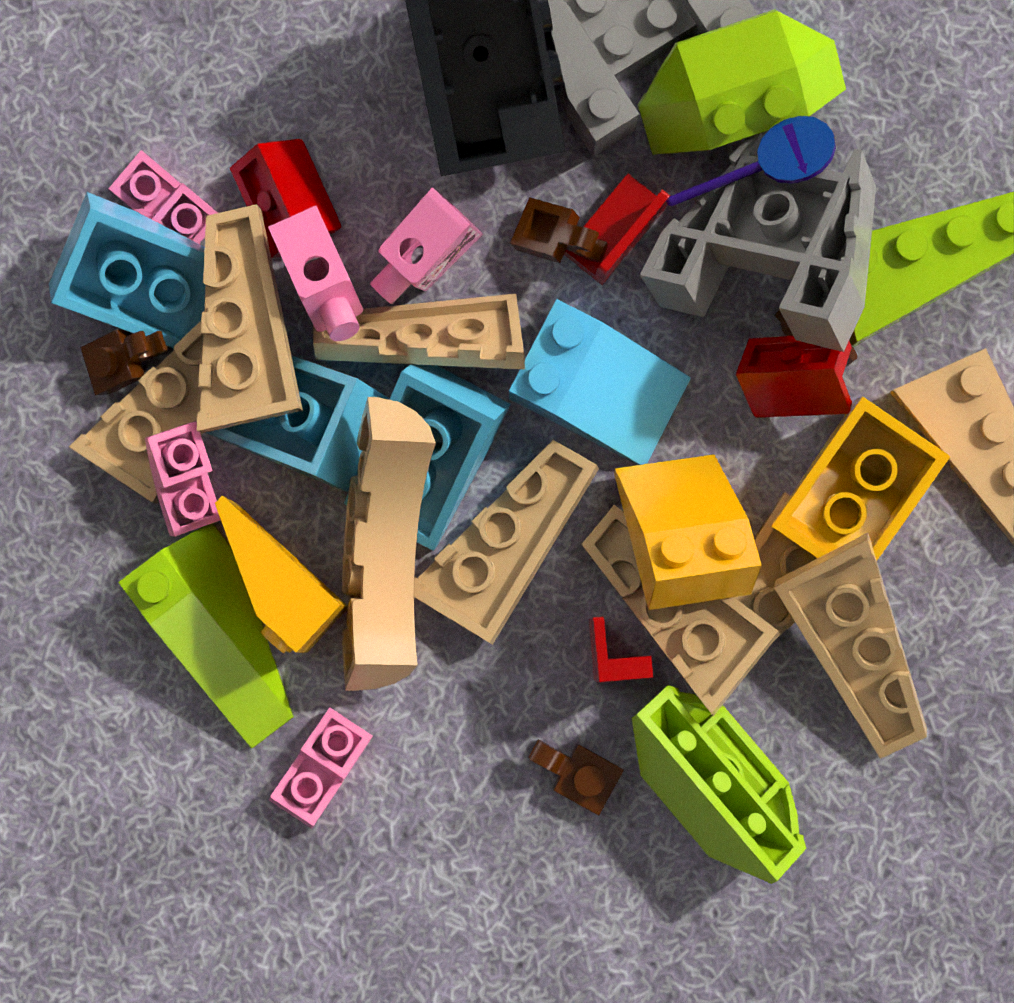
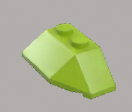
(739, 83)
(718, 784)

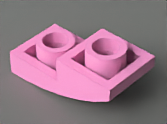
(159, 196)
(182, 478)
(320, 768)

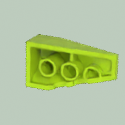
(207, 620)

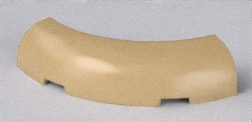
(382, 544)

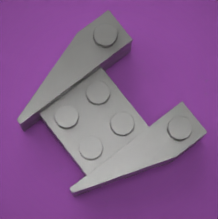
(613, 39)
(796, 231)

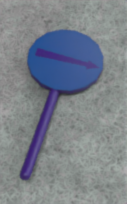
(787, 153)

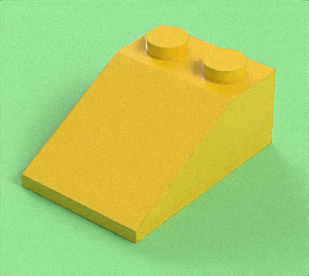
(860, 483)
(687, 532)
(281, 588)

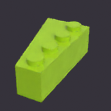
(931, 257)

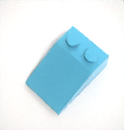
(130, 272)
(598, 384)
(464, 428)
(320, 437)

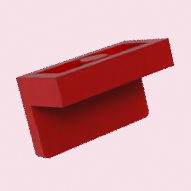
(282, 183)
(622, 224)
(793, 378)
(614, 668)

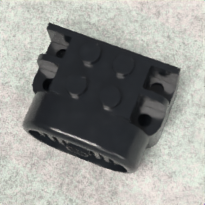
(490, 106)

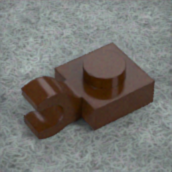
(552, 229)
(117, 358)
(582, 776)

